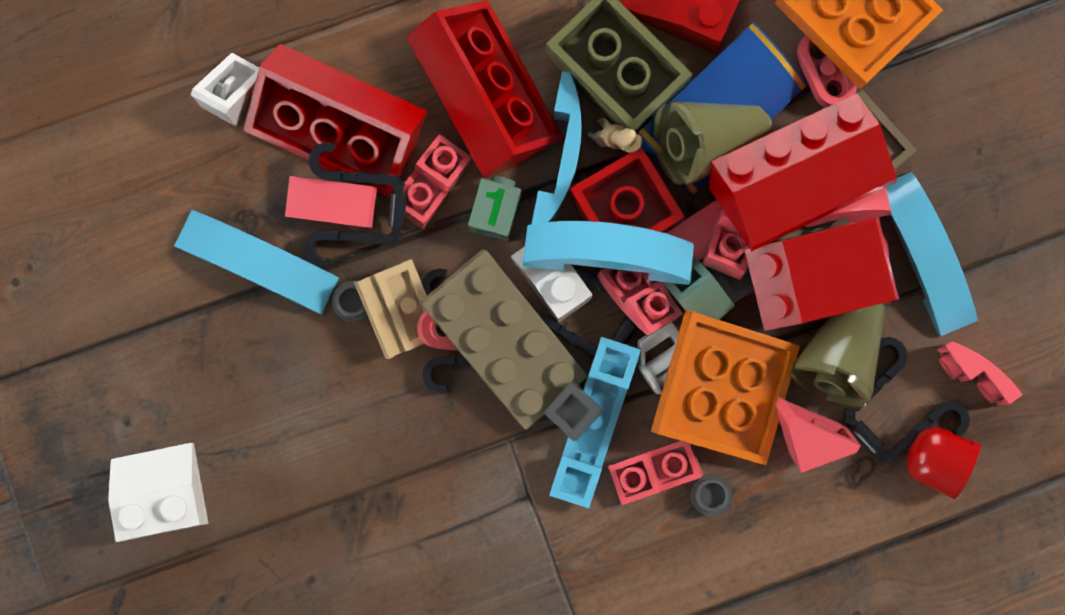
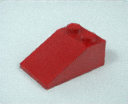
(693, 21)
(821, 274)

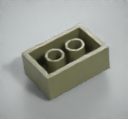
(617, 63)

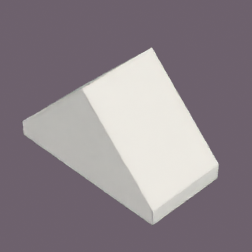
(227, 89)

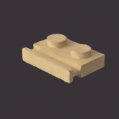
(394, 306)

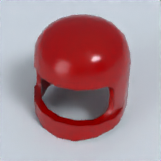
(942, 460)

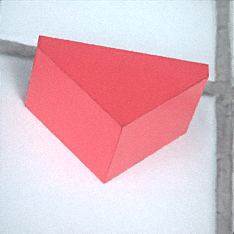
(812, 437)

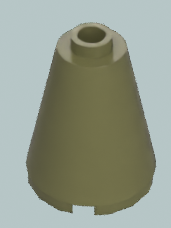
(701, 132)
(843, 357)

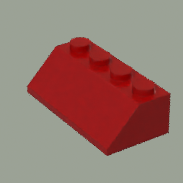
(484, 87)
(310, 103)
(802, 172)

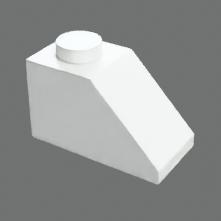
(558, 290)

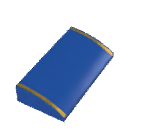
(744, 74)

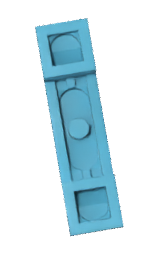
(568, 110)
(609, 246)
(930, 256)
(257, 261)
(584, 458)

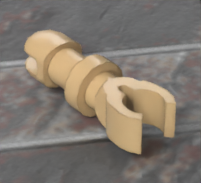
(616, 137)

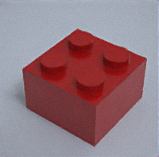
(627, 194)

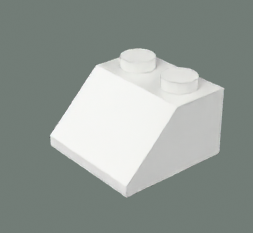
(156, 493)

